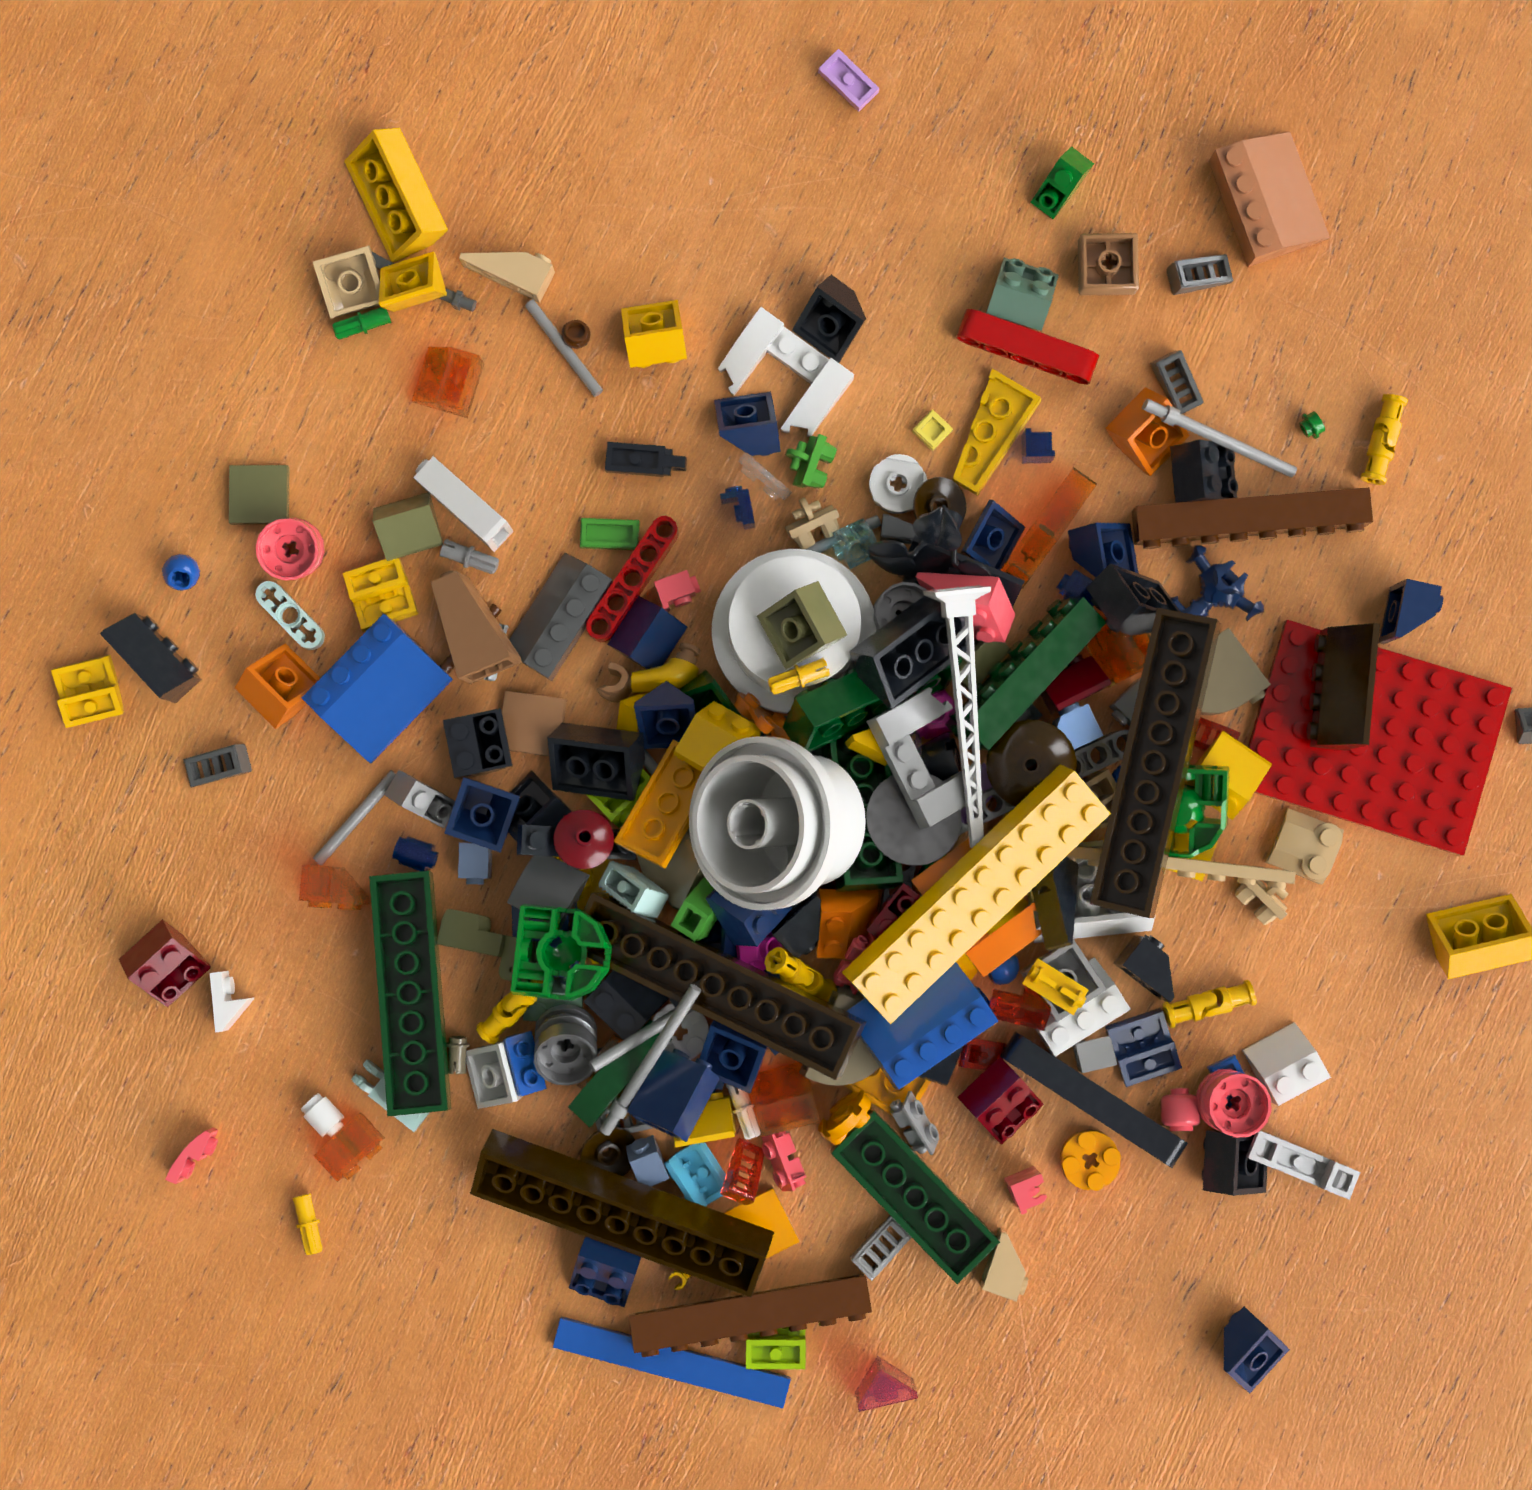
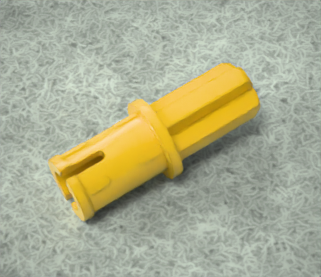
(798, 676)
(308, 1224)

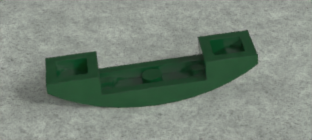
(609, 1083)

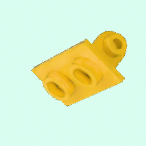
(1055, 986)

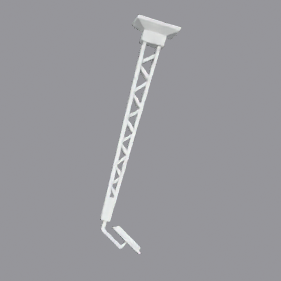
(959, 603)

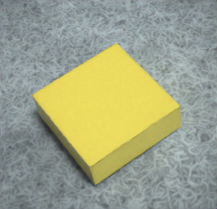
(932, 430)

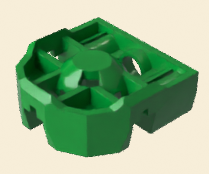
(1206, 831)
(557, 961)

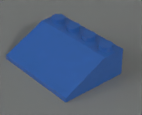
(377, 688)
(928, 1030)

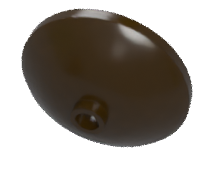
(1022, 742)

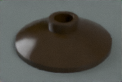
(942, 492)
(613, 1160)

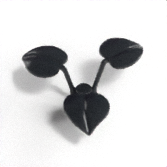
(936, 528)

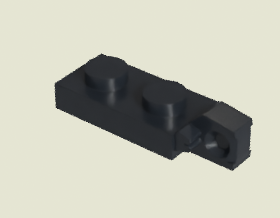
(642, 460)

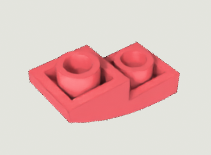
(198, 1150)

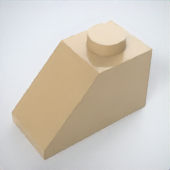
(1004, 1271)

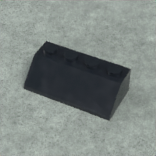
(938, 560)
(906, 652)

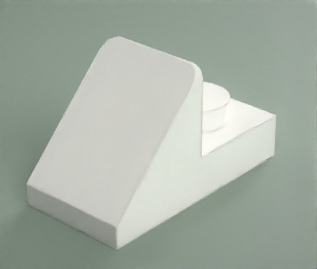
(224, 1008)

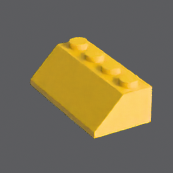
(395, 193)

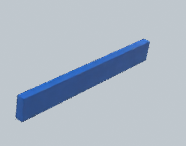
(680, 1366)

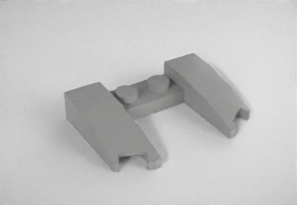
(892, 732)

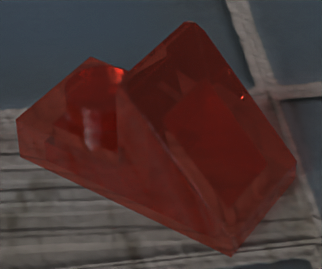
(1024, 1009)

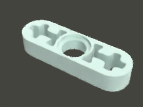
(281, 594)

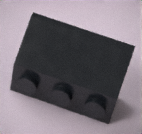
(152, 656)
(596, 760)

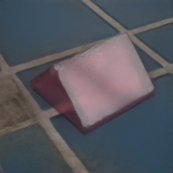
(884, 1386)

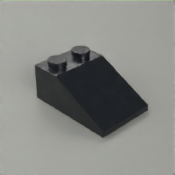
(1128, 599)
(624, 1003)

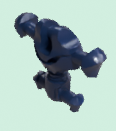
(1219, 588)

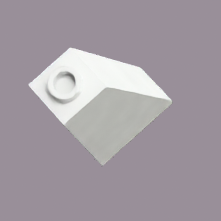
(463, 503)

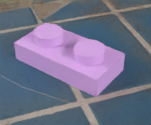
(848, 80)

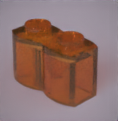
(349, 1147)

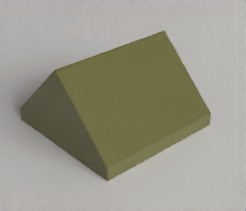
(407, 526)

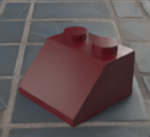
(1075, 683)

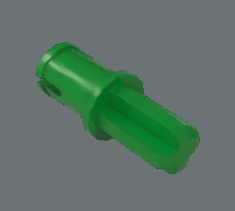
(361, 323)

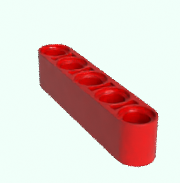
(1027, 346)
(634, 564)

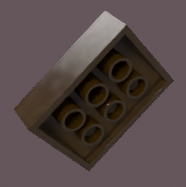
(1343, 686)

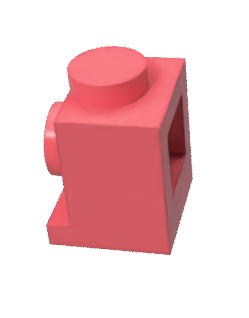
(677, 589)

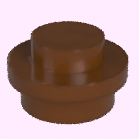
(576, 334)

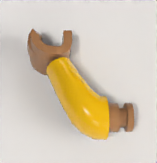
(677, 672)

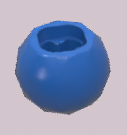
(180, 572)
(1005, 972)

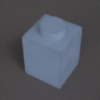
(474, 863)
(647, 1161)

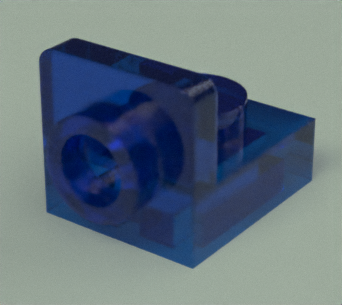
(742, 511)

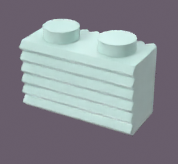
(633, 890)

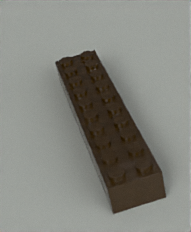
(1155, 762)
(730, 988)
(621, 1212)

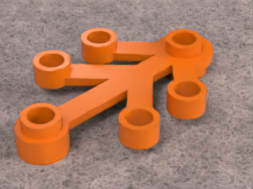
(767, 723)

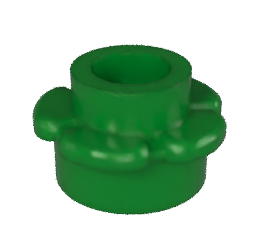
(1312, 425)

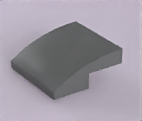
(548, 883)

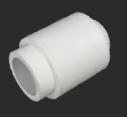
(323, 1115)

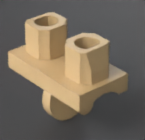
(825, 518)
(1271, 906)

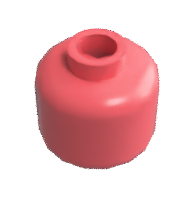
(1180, 1110)

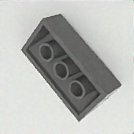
(559, 615)

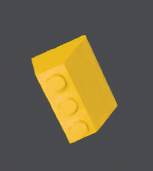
(1480, 936)

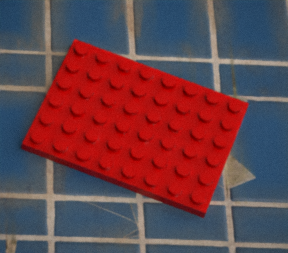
(1424, 751)

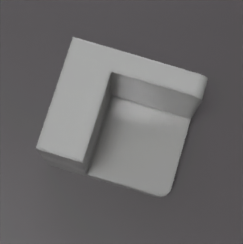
(1094, 1054)

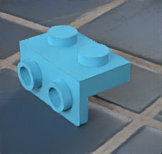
(697, 1173)

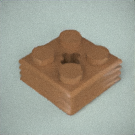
(1121, 251)

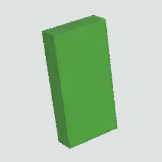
(609, 534)

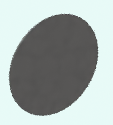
(898, 833)

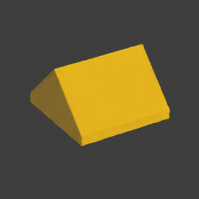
(411, 282)

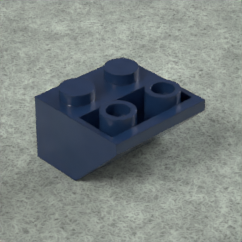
(604, 1272)

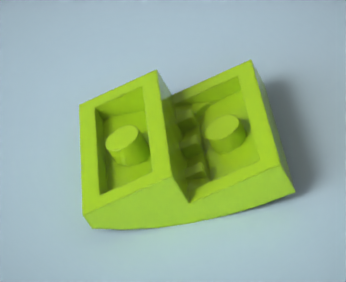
(776, 1351)

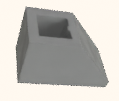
(420, 798)

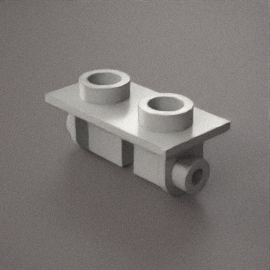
(922, 1134)

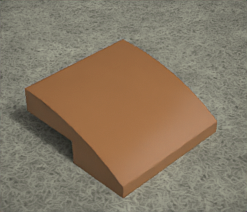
(531, 720)

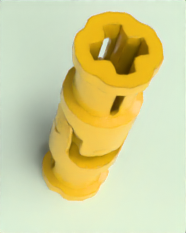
(1384, 439)
(799, 974)
(1205, 1004)
(504, 1015)

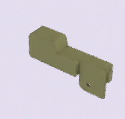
(473, 934)

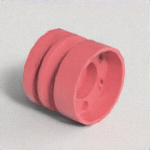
(274, 555)
(1249, 1103)

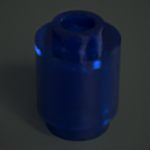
(415, 853)

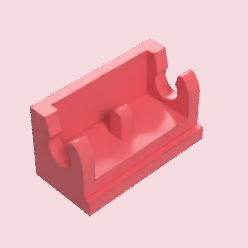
(1022, 1188)

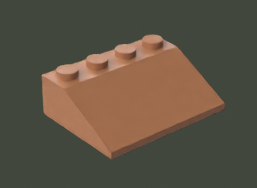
(1267, 197)

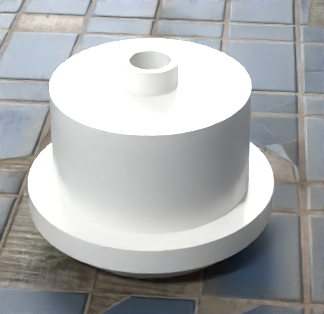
(744, 646)
(773, 822)

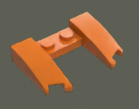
(1003, 943)

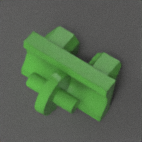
(806, 459)

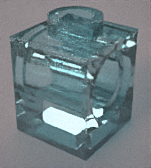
(858, 533)

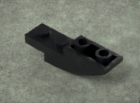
(539, 841)

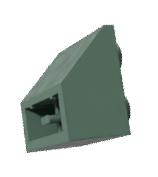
(1022, 293)

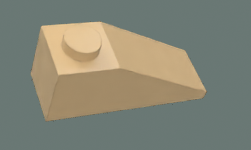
(514, 270)

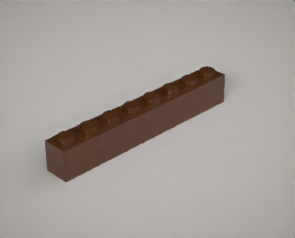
(1252, 517)
(743, 1315)

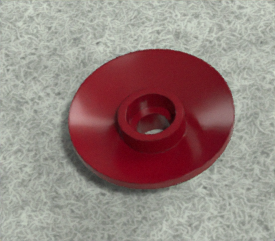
(578, 853)

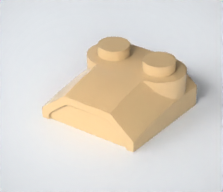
(348, 281)
(1306, 846)

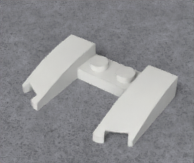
(768, 335)

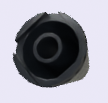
(941, 756)

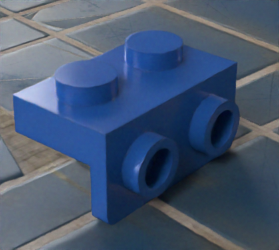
(521, 1060)

